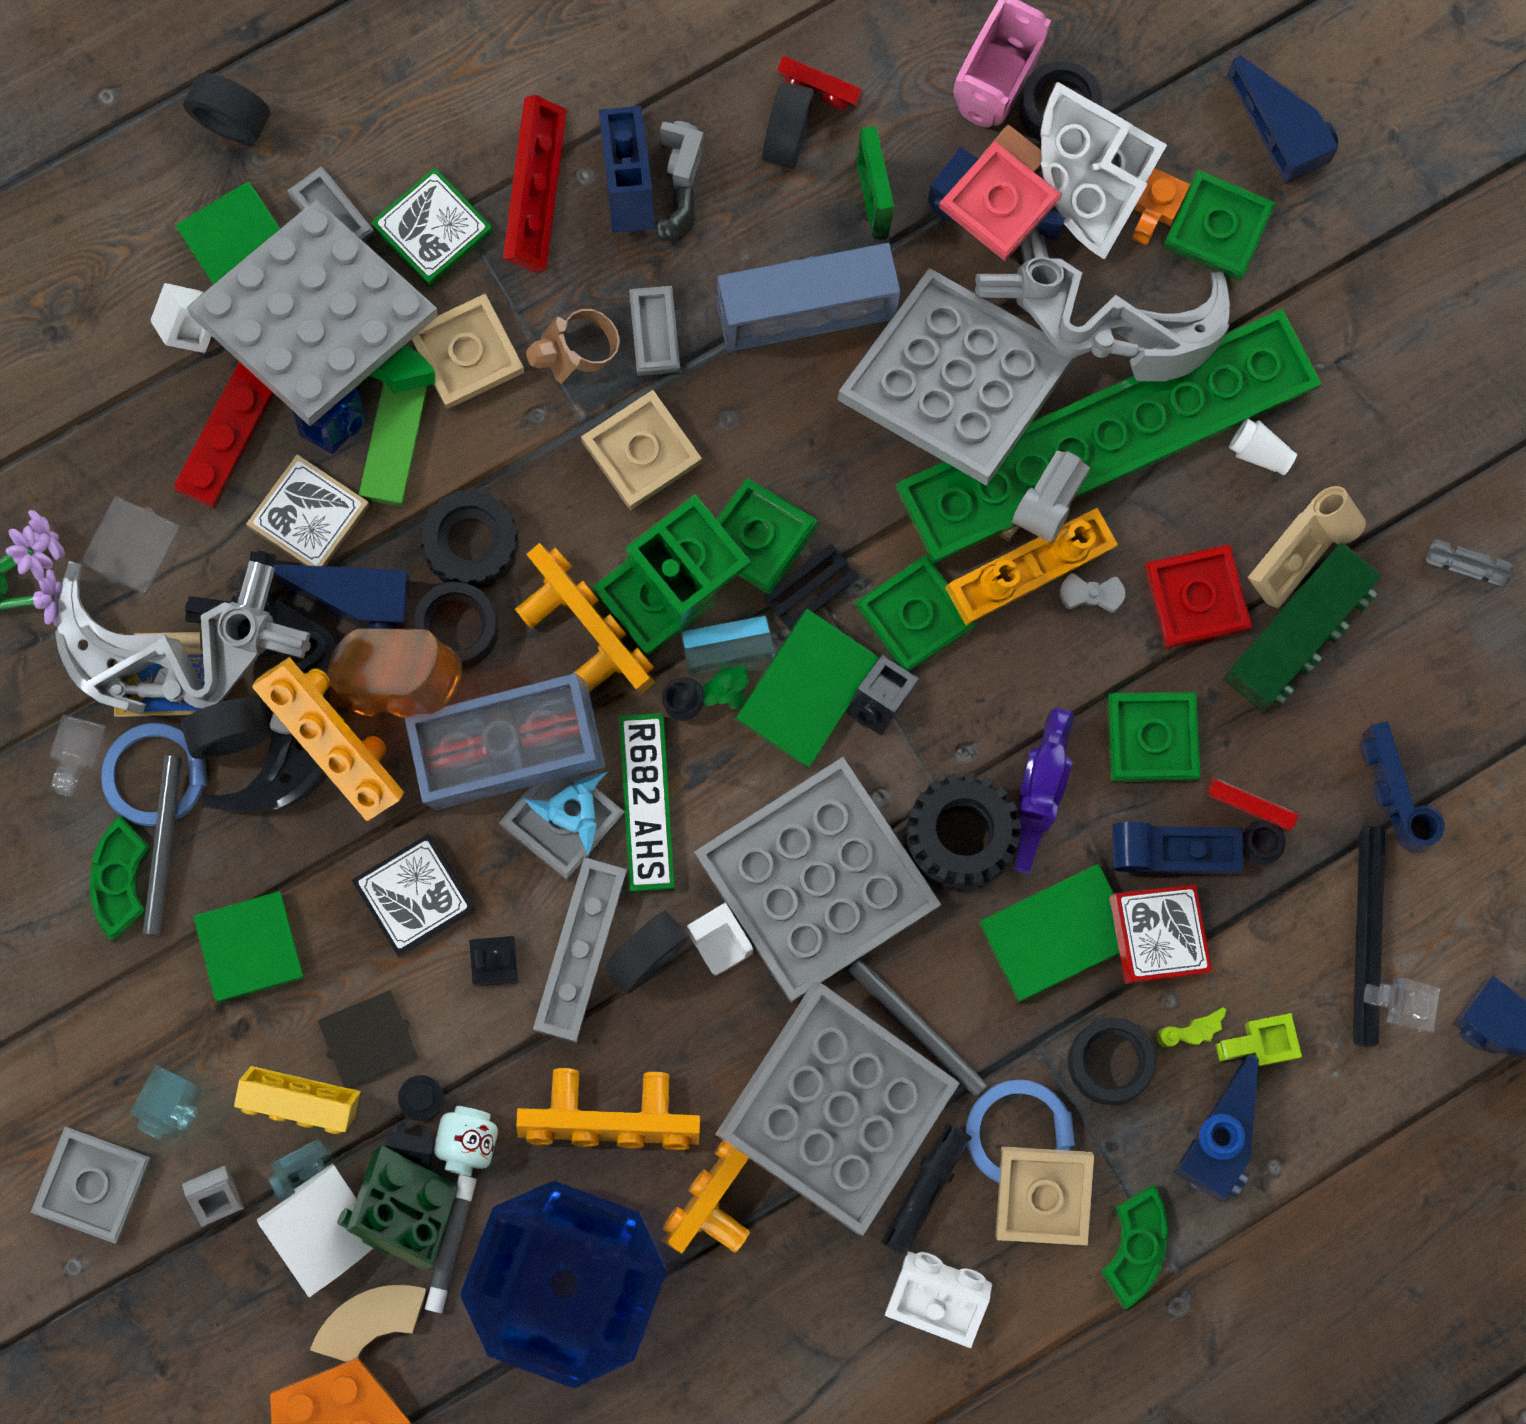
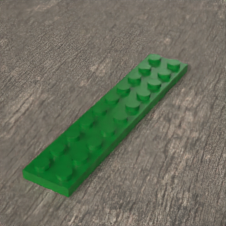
(1116, 433)

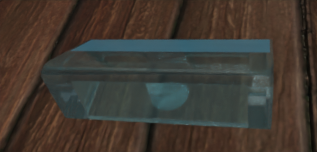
(727, 644)

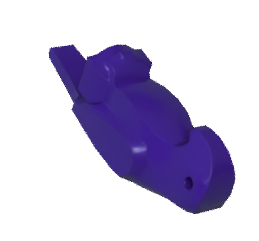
(1043, 785)

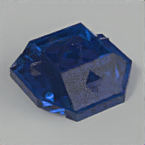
(513, 1274)

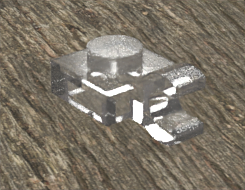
(76, 747)
(1408, 1001)

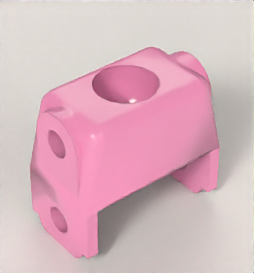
(1000, 62)

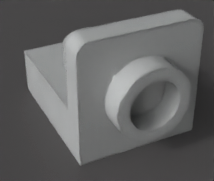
(686, 152)

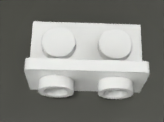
(939, 1298)

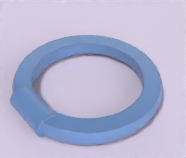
(196, 769)
(1062, 1119)

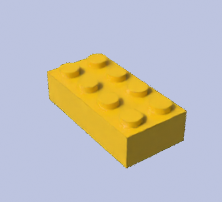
(297, 1099)

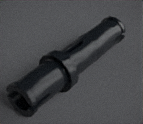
(926, 1189)

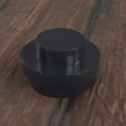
(683, 698)
(1263, 842)
(420, 1098)

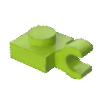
(1268, 1039)

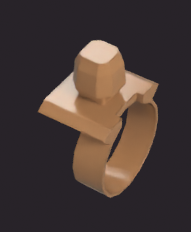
(554, 352)

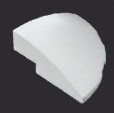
(1095, 165)

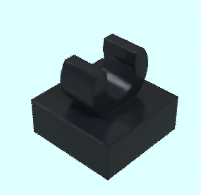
(493, 961)
(412, 1147)

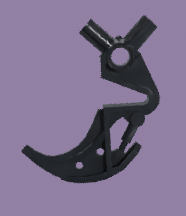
(267, 790)

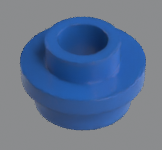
(1234, 1130)

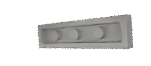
(580, 950)

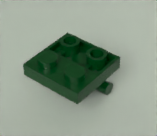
(401, 1208)

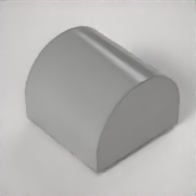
(213, 1195)

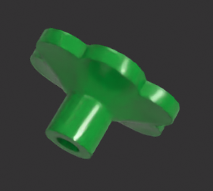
(726, 687)

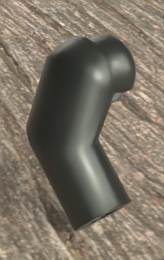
(681, 219)

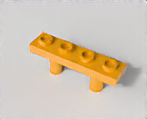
(1031, 567)
(561, 589)
(326, 737)
(590, 1127)
(703, 1210)

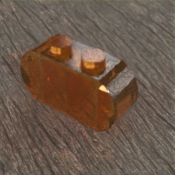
(394, 671)

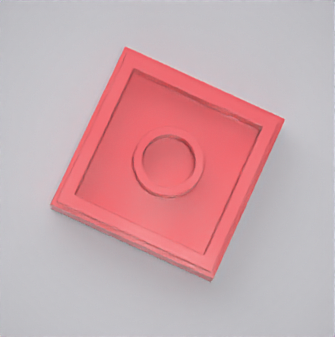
(1000, 201)

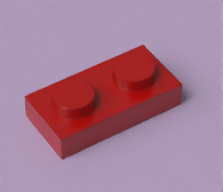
(836, 91)

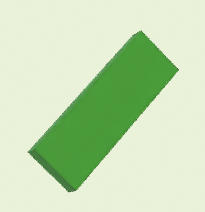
(393, 445)

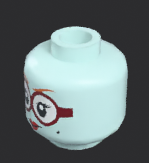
(466, 1140)

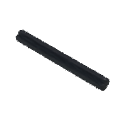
(1368, 933)

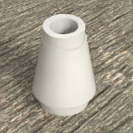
(1262, 447)

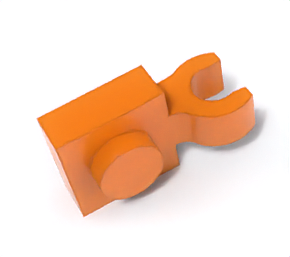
(1158, 203)

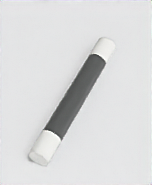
(450, 1244)

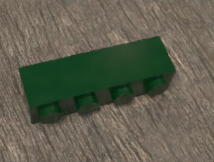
(1302, 627)

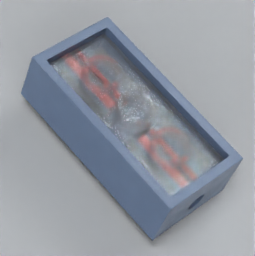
(807, 297)
(505, 742)

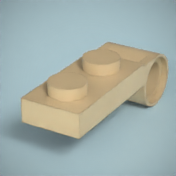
(1326, 520)

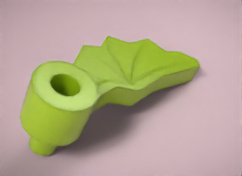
(1196, 1032)

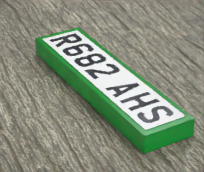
(646, 803)

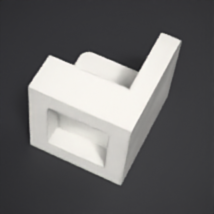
(174, 322)
(719, 939)

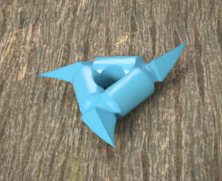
(584, 820)

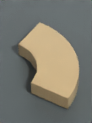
(367, 1318)

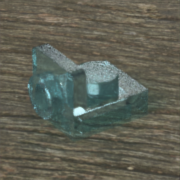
(302, 1162)

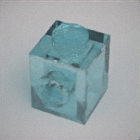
(166, 1104)

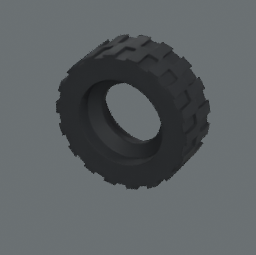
(463, 506)

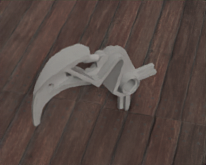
(1159, 343)
(224, 653)

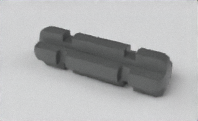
(1469, 562)

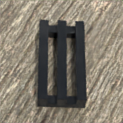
(839, 564)

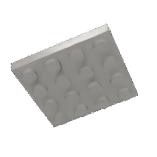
(312, 312)
(956, 376)
(817, 879)
(837, 1108)

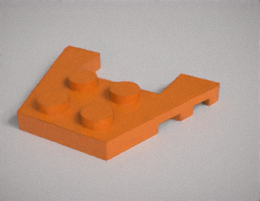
(336, 1396)

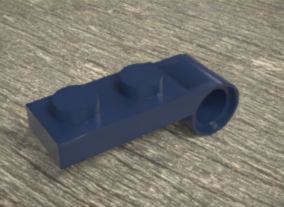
(1393, 791)
(1183, 850)

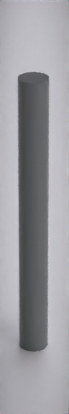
(162, 845)
(918, 1028)

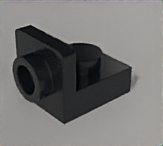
(881, 695)

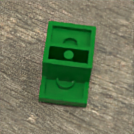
(671, 575)

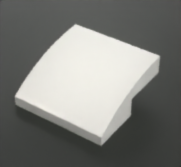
(308, 1232)

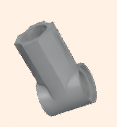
(1046, 506)

